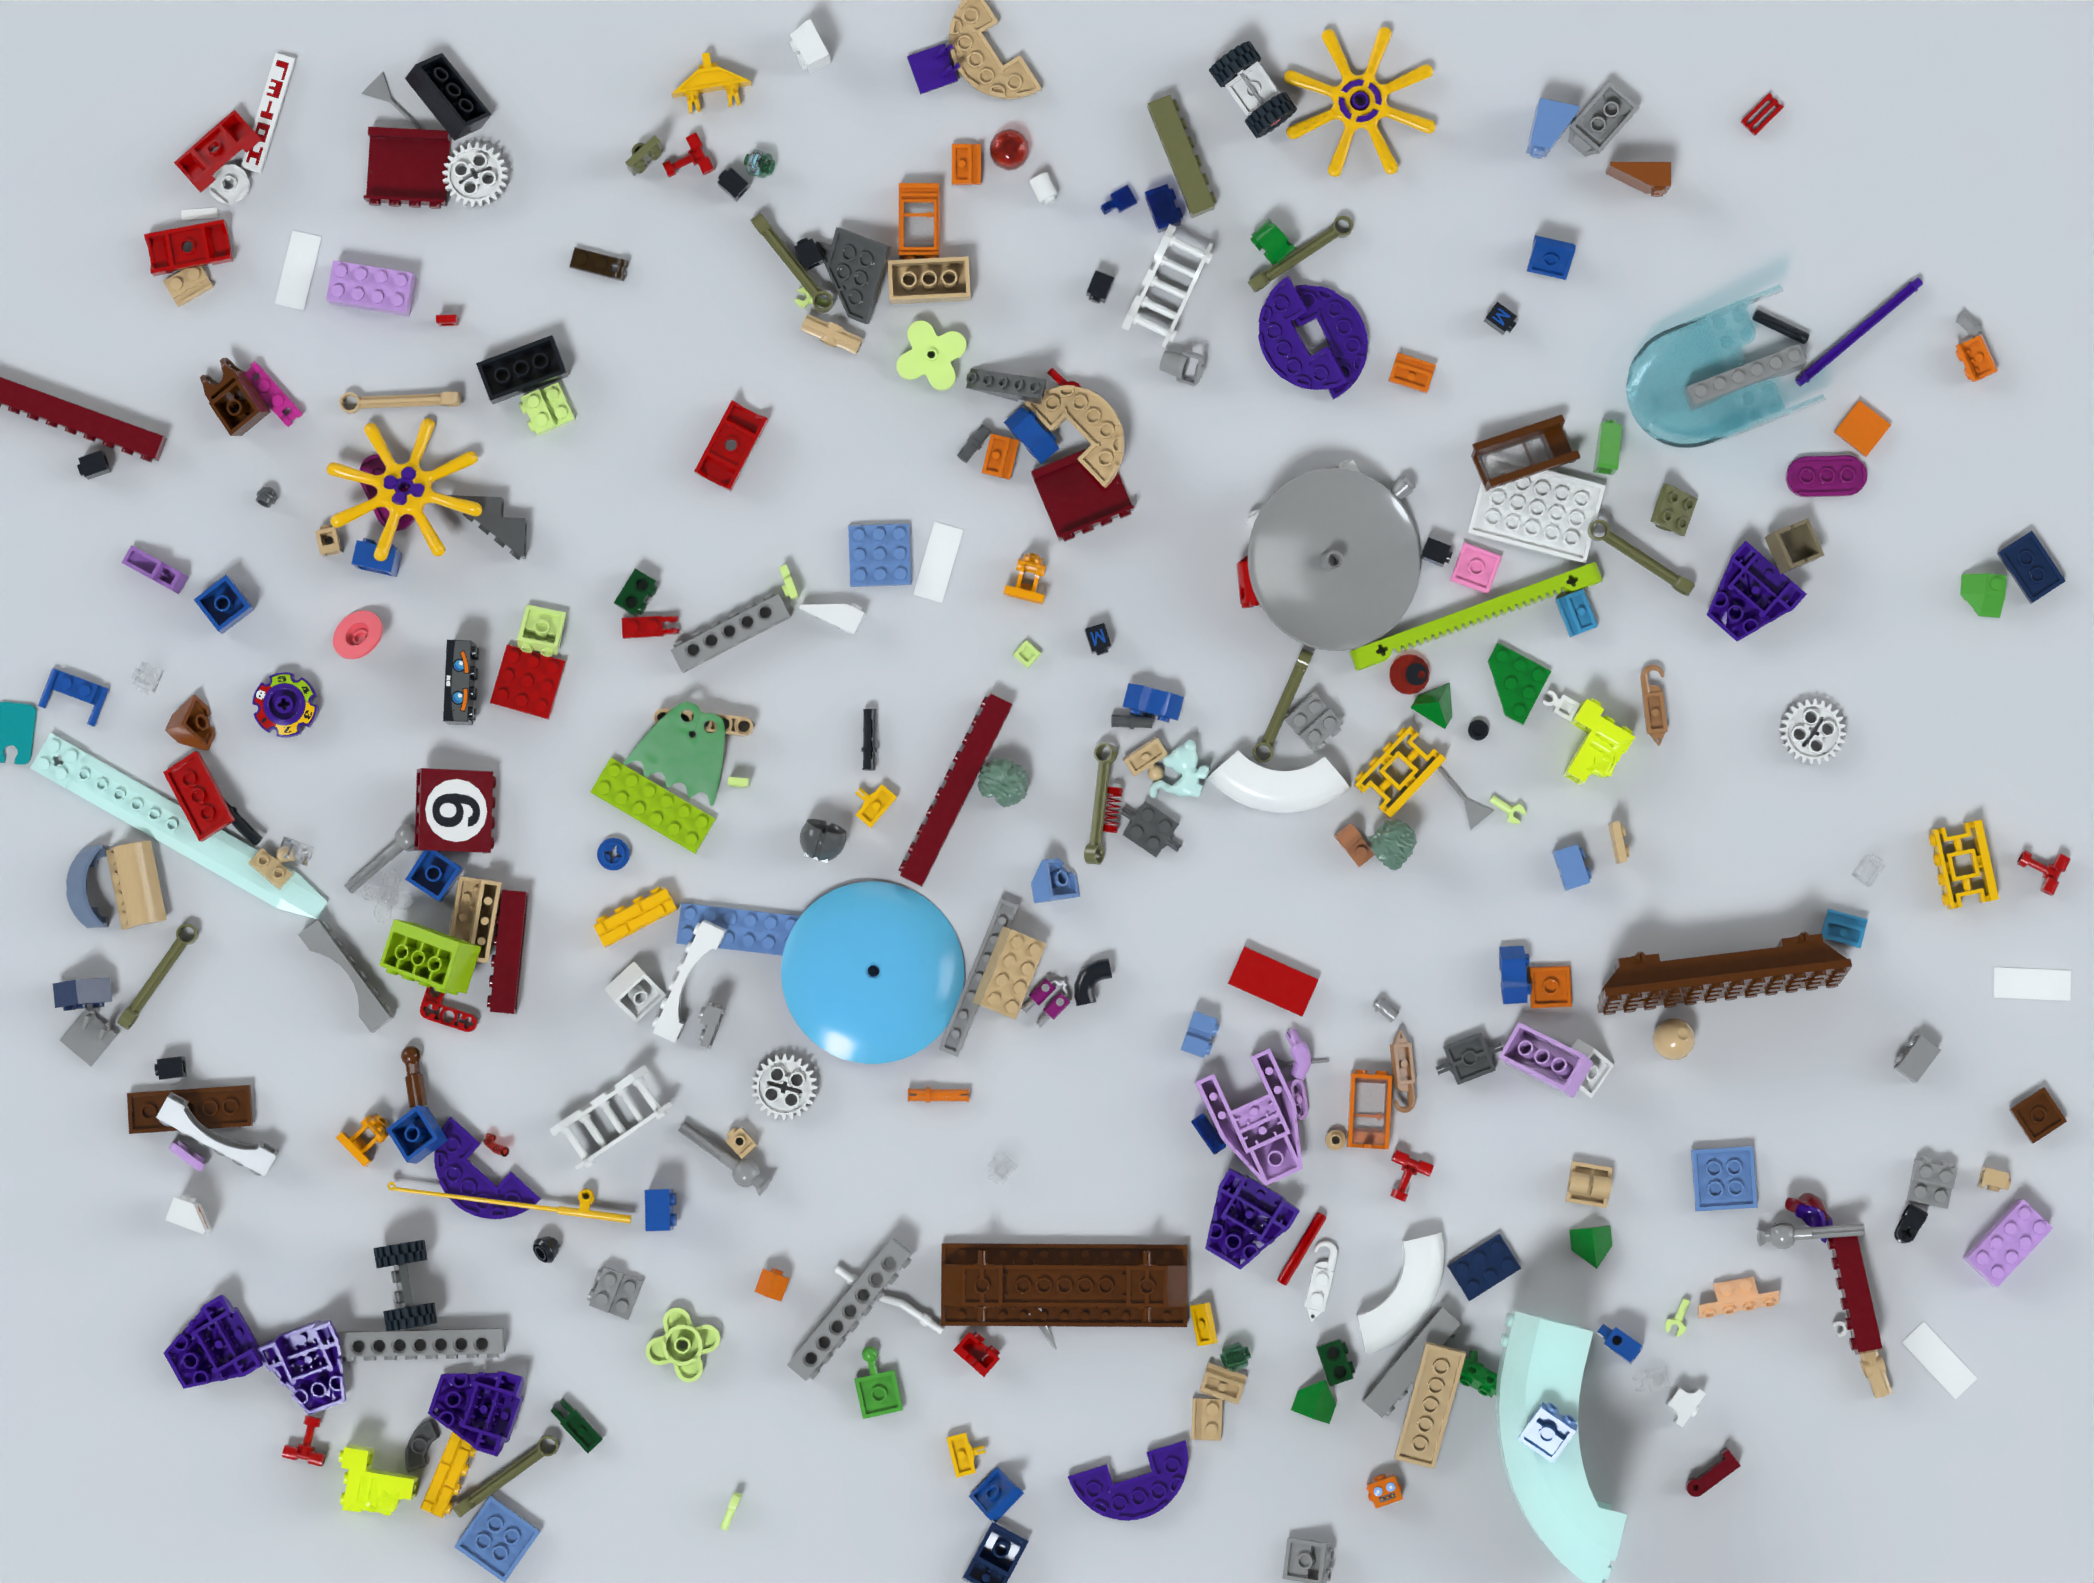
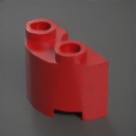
(977, 1353)

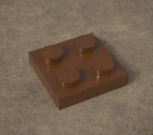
(2038, 1115)

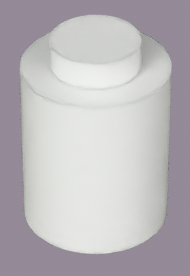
(1043, 189)

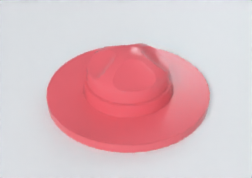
(357, 634)

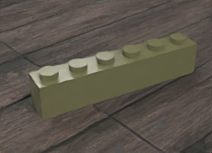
(1181, 156)

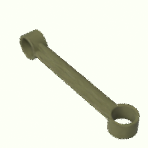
(790, 261)
(1264, 278)
(1677, 582)
(1284, 703)
(1094, 850)
(132, 1012)
(503, 1478)

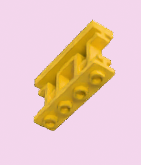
(1410, 782)
(1980, 861)

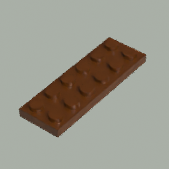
(211, 1106)

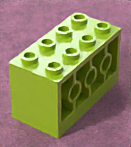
(429, 957)

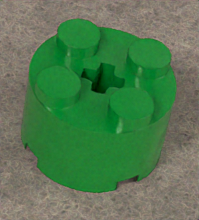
(1272, 241)

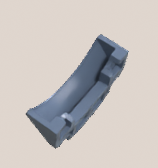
(77, 887)

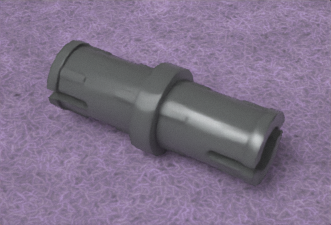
(974, 443)
(1131, 721)

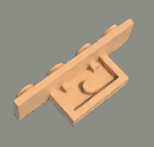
(1737, 1296)

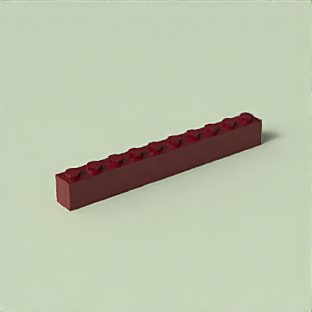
(81, 420)
(953, 795)

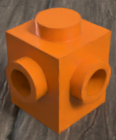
(772, 1284)

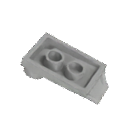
(1601, 120)

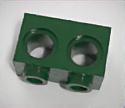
(630, 590)
(1329, 1364)

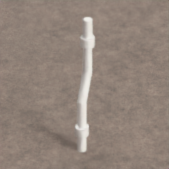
(924, 1319)

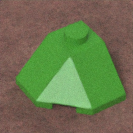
(1984, 593)

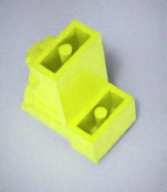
(1601, 745)
(372, 1488)

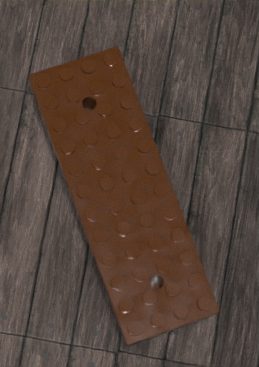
(1790, 966)
(1068, 1281)

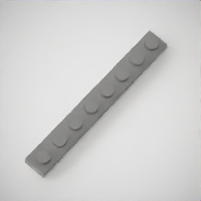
(965, 1008)

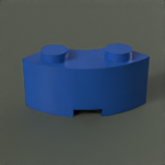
(1031, 434)
(1152, 702)
(1513, 974)

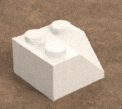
(810, 48)

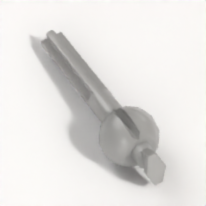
(404, 841)
(744, 1172)
(1784, 1234)

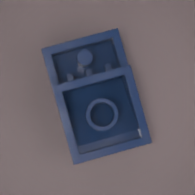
(995, 1556)

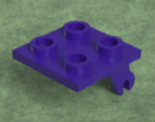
(933, 68)

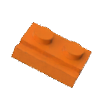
(966, 164)
(1412, 373)
(1000, 456)

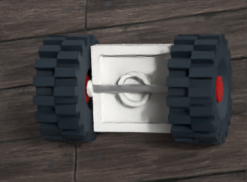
(1252, 89)

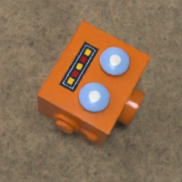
(1384, 1490)

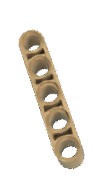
(733, 728)

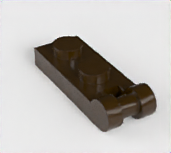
(598, 264)

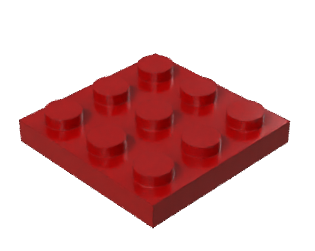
(527, 682)

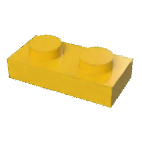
(1203, 1324)

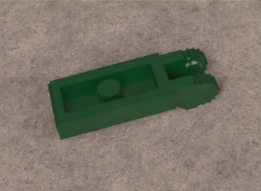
(578, 1427)

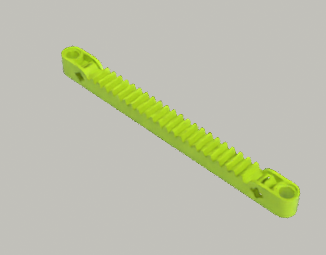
(1584, 576)

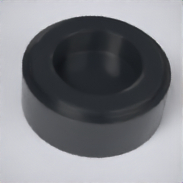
(1478, 730)

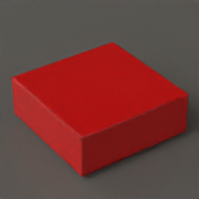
(447, 320)

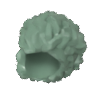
(1004, 781)
(1393, 843)

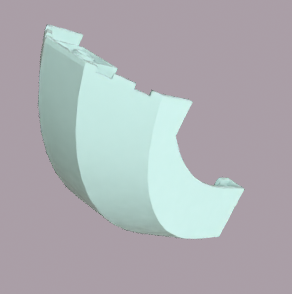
(1546, 1364)

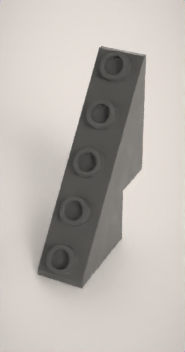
(1007, 385)
(507, 531)

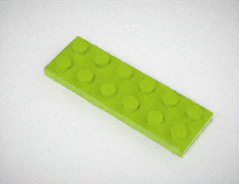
(653, 805)

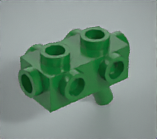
(1477, 1376)

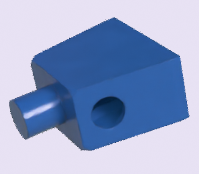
(1627, 1349)

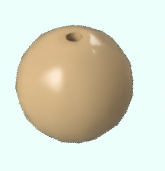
(1673, 1039)

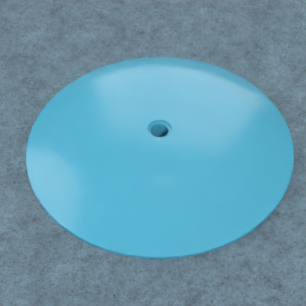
(862, 1014)

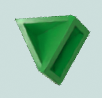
(1435, 705)
(1591, 1243)
(1315, 1402)

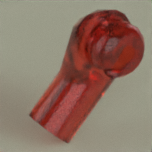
(496, 1148)

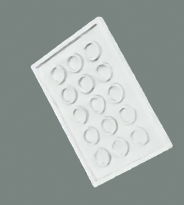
(1540, 514)

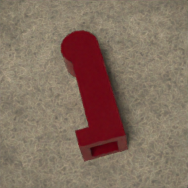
(1713, 1475)

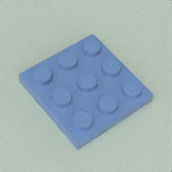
(879, 555)
(1724, 1178)
(497, 1539)

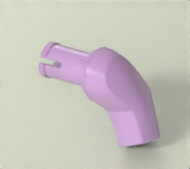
(1300, 1054)

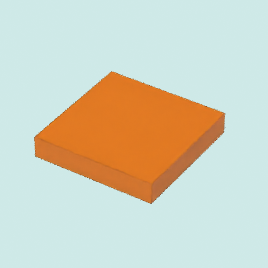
(1862, 428)
(1550, 987)

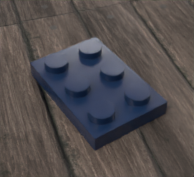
(2031, 567)
(1484, 1267)

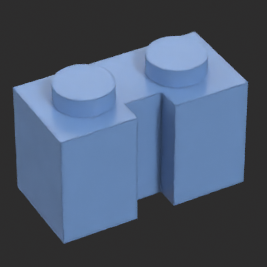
(1572, 867)
(1199, 1034)

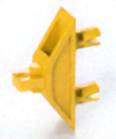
(710, 79)

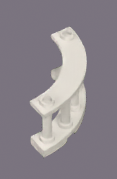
(1152, 280)
(602, 1101)

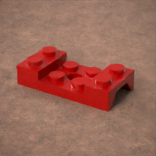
(230, 135)
(209, 242)
(722, 465)

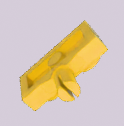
(874, 804)
(963, 1454)

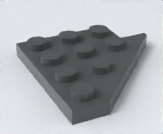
(856, 270)

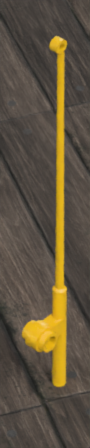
(583, 1211)

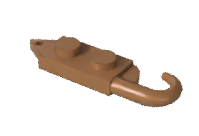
(1653, 705)
(1403, 1070)

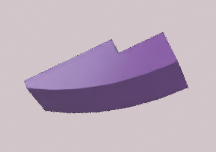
(155, 569)

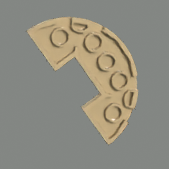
(979, 62)
(1093, 419)

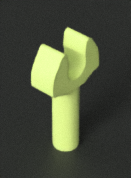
(809, 300)
(1508, 809)
(1678, 1318)
(730, 1510)

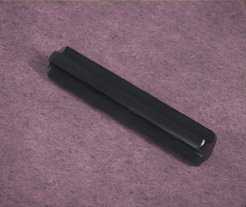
(1780, 326)

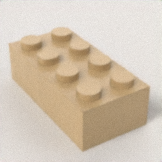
(929, 280)
(1009, 973)

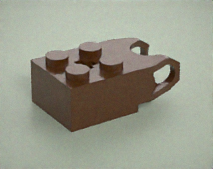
(234, 399)

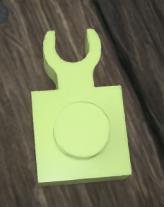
(789, 587)

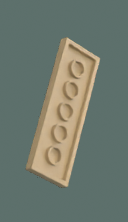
(1430, 1405)

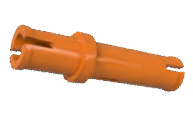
(938, 1095)

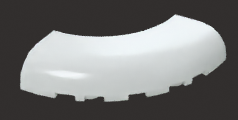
(1278, 790)
(1410, 1297)

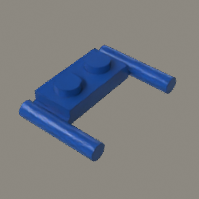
(76, 688)

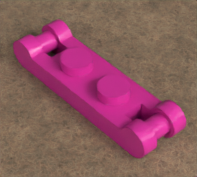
(273, 395)

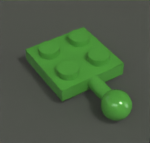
(878, 1391)

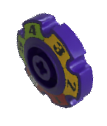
(298, 714)

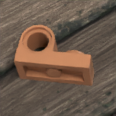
(1354, 845)

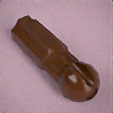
(414, 1079)

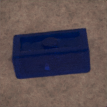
(1208, 1133)

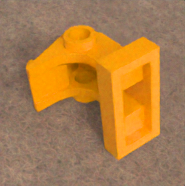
(1033, 564)
(357, 1145)

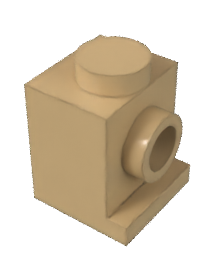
(328, 549)
(748, 1143)
(1994, 1179)

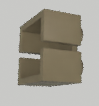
(1794, 546)

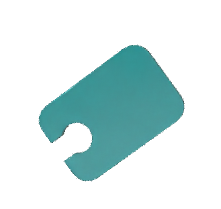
(17, 730)

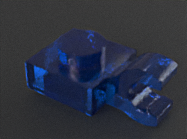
(1120, 199)

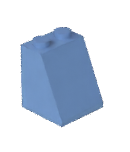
(1548, 125)

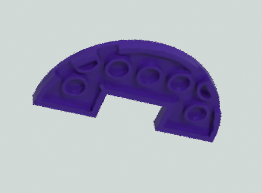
(1341, 328)
(1285, 348)
(463, 1178)
(1139, 1495)

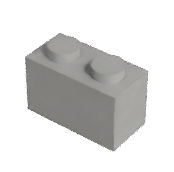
(1916, 1058)

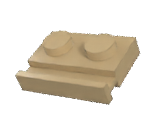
(188, 285)
(1620, 850)
(1223, 1384)
(1206, 1419)

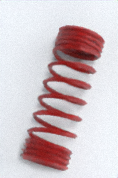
(1116, 792)

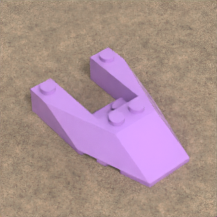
(1261, 1131)

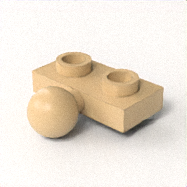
(1145, 758)
(271, 868)

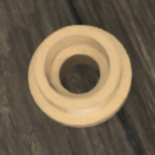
(1330, 1144)

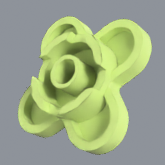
(937, 369)
(667, 1348)

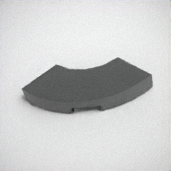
(418, 1446)

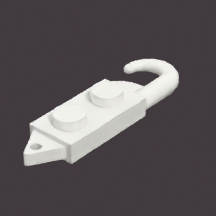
(1321, 1281)

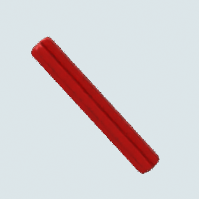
(1301, 1248)

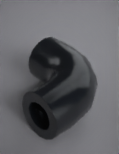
(1088, 978)

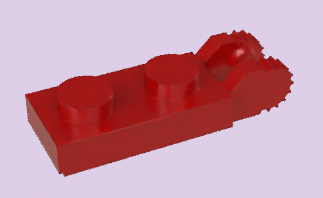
(647, 627)

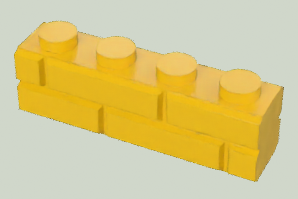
(635, 917)
(447, 1476)

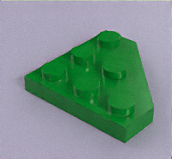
(1516, 682)

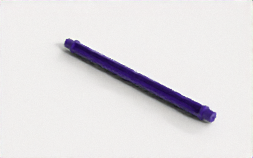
(1859, 331)

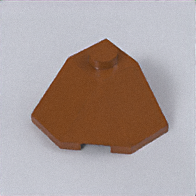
(191, 724)

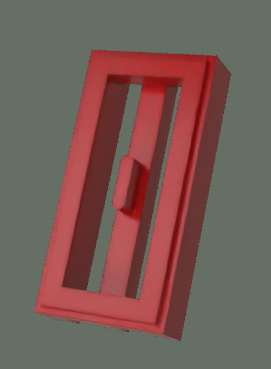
(1774, 102)

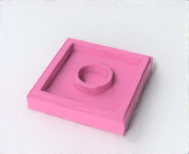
(1475, 568)

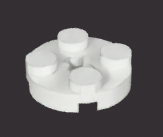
(231, 195)

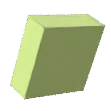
(1026, 654)
(738, 782)

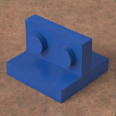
(1551, 257)
(996, 1495)

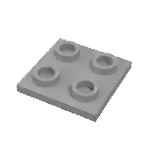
(88, 1037)

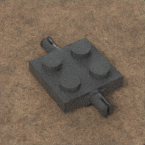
(1150, 829)
(1469, 1058)

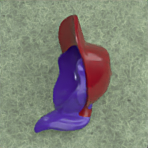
(1810, 1210)

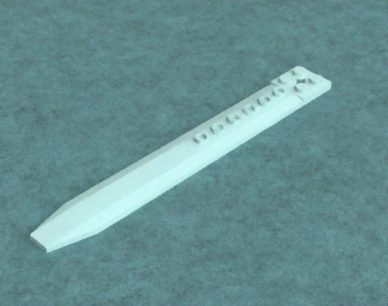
(169, 825)

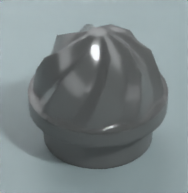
(266, 497)

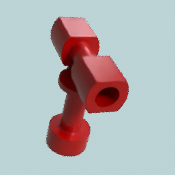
(695, 155)
(2050, 872)
(1409, 1167)
(305, 1450)

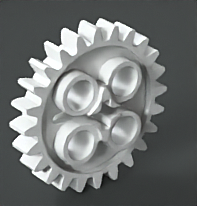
(467, 158)
(1827, 742)
(779, 1105)

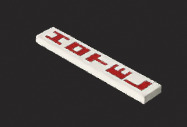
(269, 111)

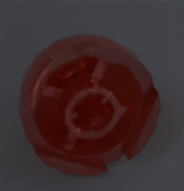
(1009, 149)

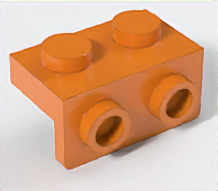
(1976, 358)

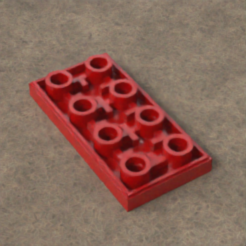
(1273, 981)

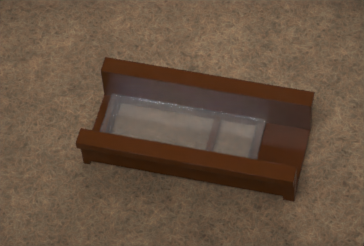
(1522, 452)

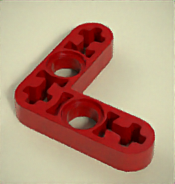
(429, 1000)

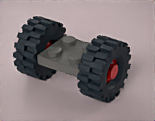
(409, 1315)

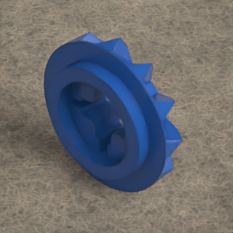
(609, 845)

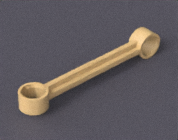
(446, 399)

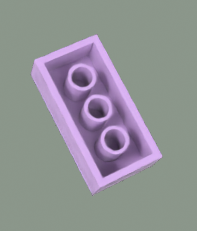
(371, 288)
(1546, 1060)
(2007, 1243)

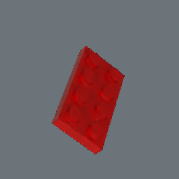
(199, 796)

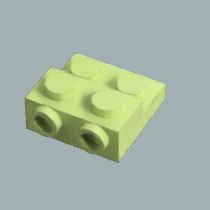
(546, 409)
(541, 630)

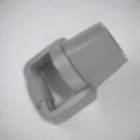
(1178, 363)

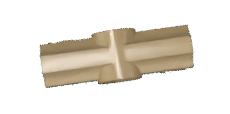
(831, 334)
(1874, 1369)

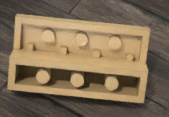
(136, 884)
(475, 913)

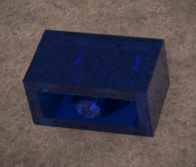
(1162, 207)

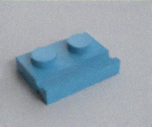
(1576, 613)
(1844, 928)

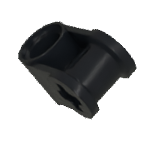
(1912, 1220)

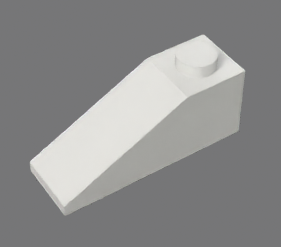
(838, 615)

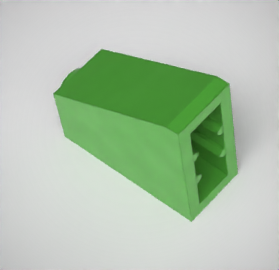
(1608, 448)

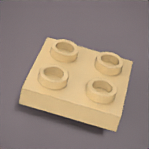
(1589, 1184)

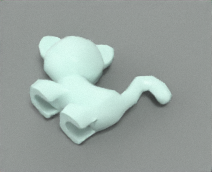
(1183, 761)

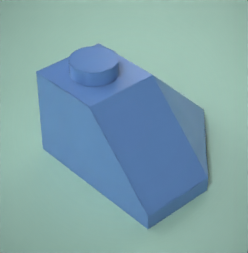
(1053, 882)

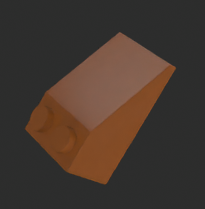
(1646, 177)

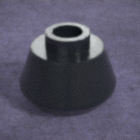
(546, 1249)

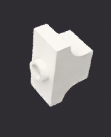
(1685, 1404)

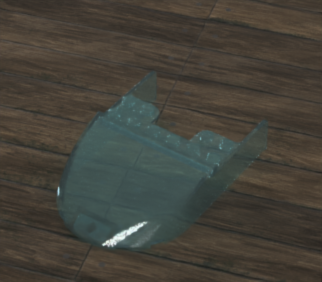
(1691, 355)

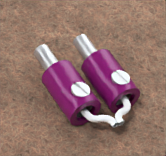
(1054, 1007)

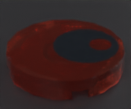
(1409, 674)

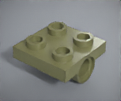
(643, 154)
(1673, 510)

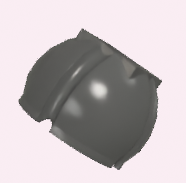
(822, 840)

